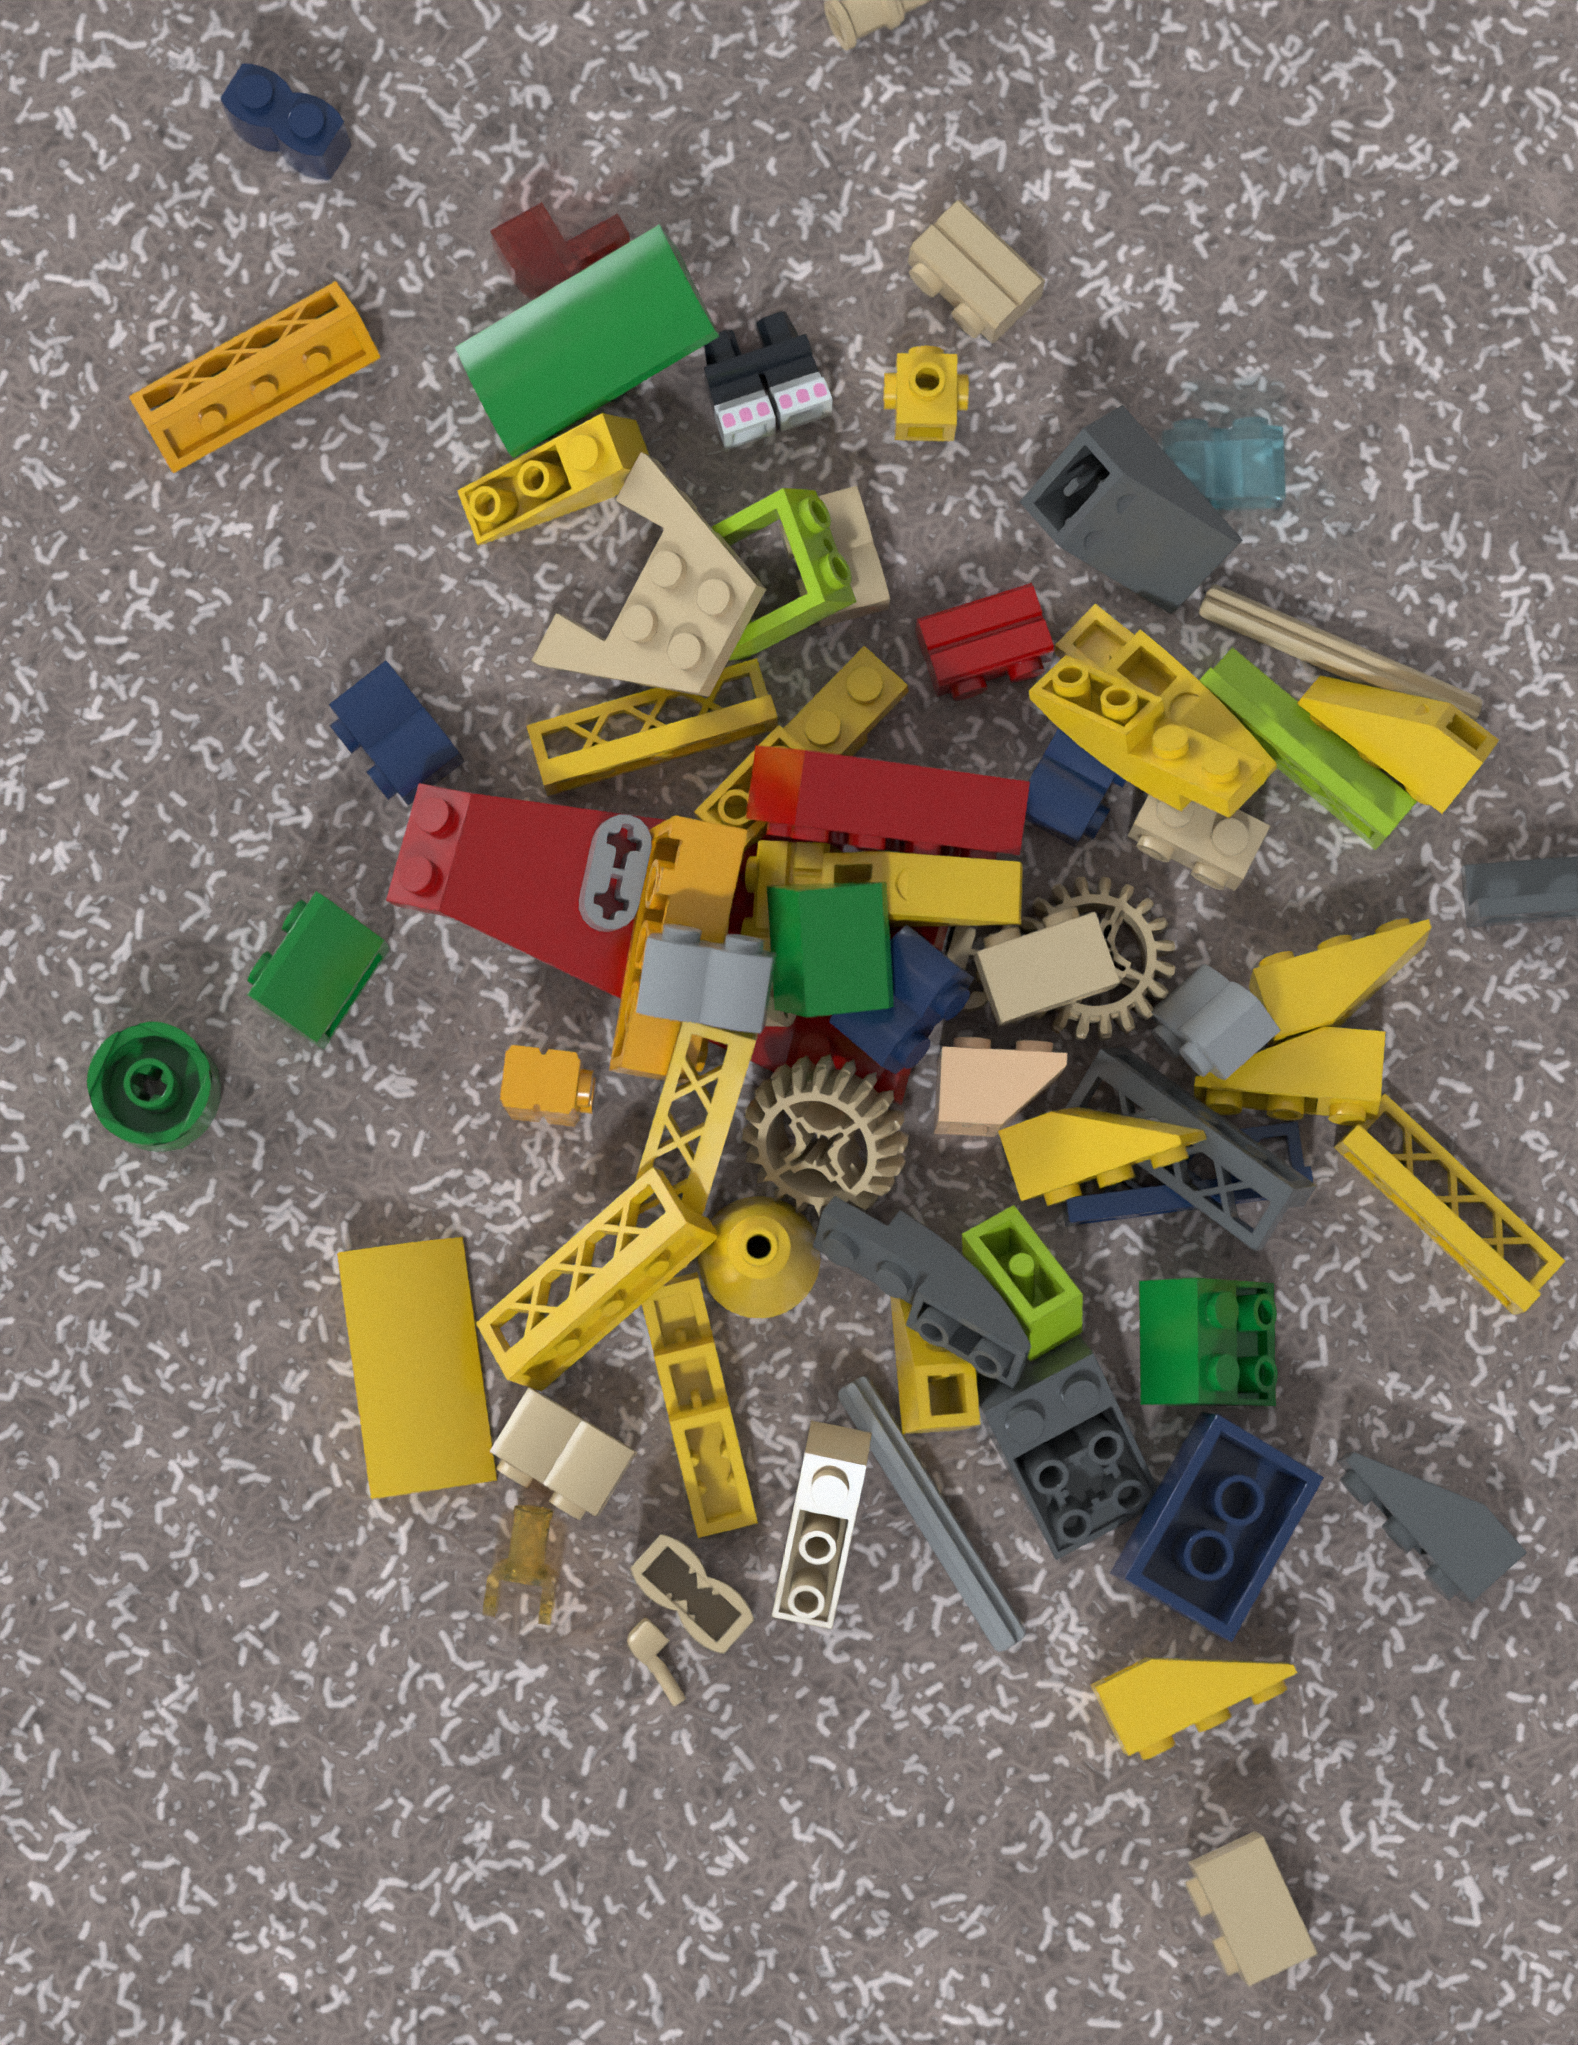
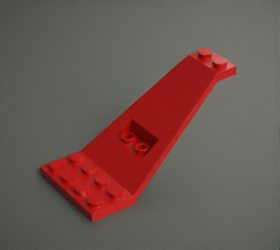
(519, 879)

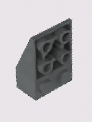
(1131, 512)
(1067, 1446)

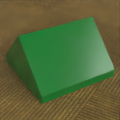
(830, 948)

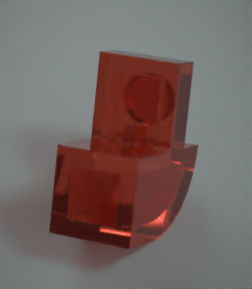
(540, 257)

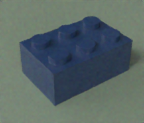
(1217, 1525)

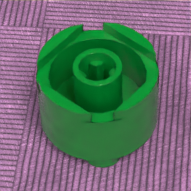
(149, 1053)

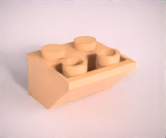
(988, 1087)

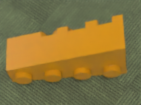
(685, 884)

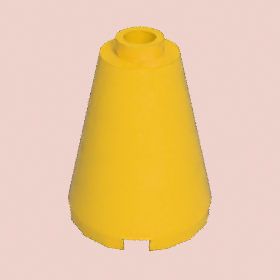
(760, 1285)

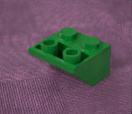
(316, 969)
(1207, 1342)

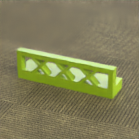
(1308, 754)

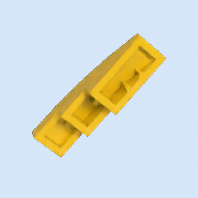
(698, 1407)

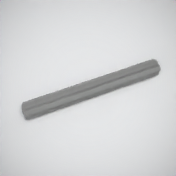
(932, 1514)

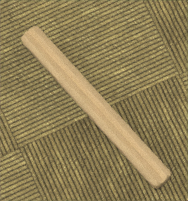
(1327, 649)

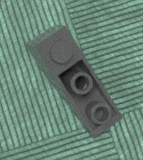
(1449, 1531)

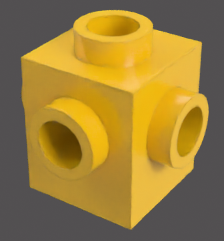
(925, 394)

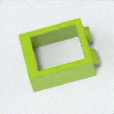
(816, 555)

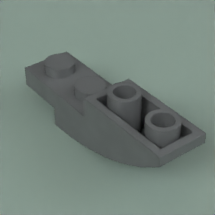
(947, 1293)

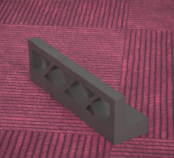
(1520, 891)
(1225, 1144)

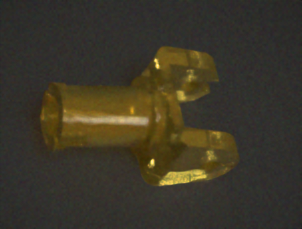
(525, 1561)

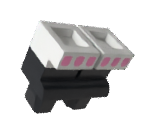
(785, 369)

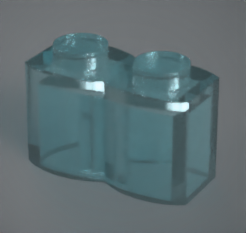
(1231, 465)

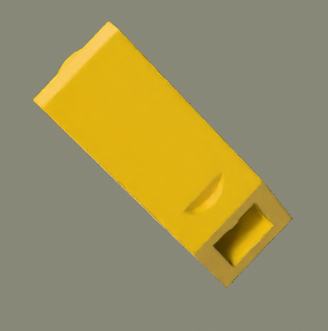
(554, 478)
(1411, 737)
(935, 888)
(1335, 979)
(1317, 1073)
(1081, 1144)
(933, 1383)
(1169, 1694)

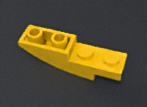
(1145, 664)
(829, 723)
(1135, 740)

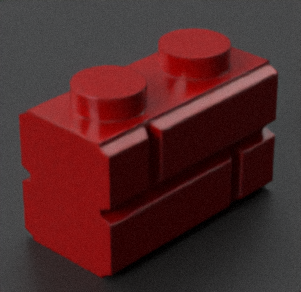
(985, 642)

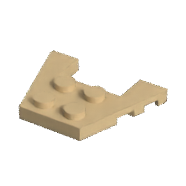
(682, 608)

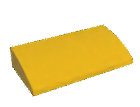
(416, 1367)

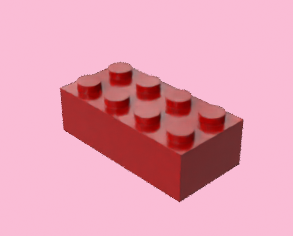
(886, 804)

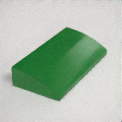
(587, 341)

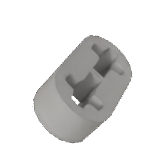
(629, 876)

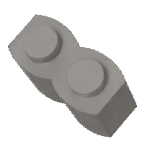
(706, 980)
(1212, 1023)

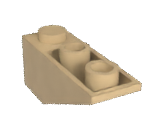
(821, 1524)

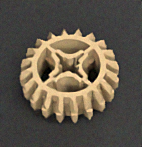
(1142, 983)
(824, 1103)

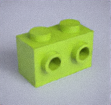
(1027, 1279)

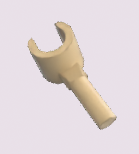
(645, 1643)

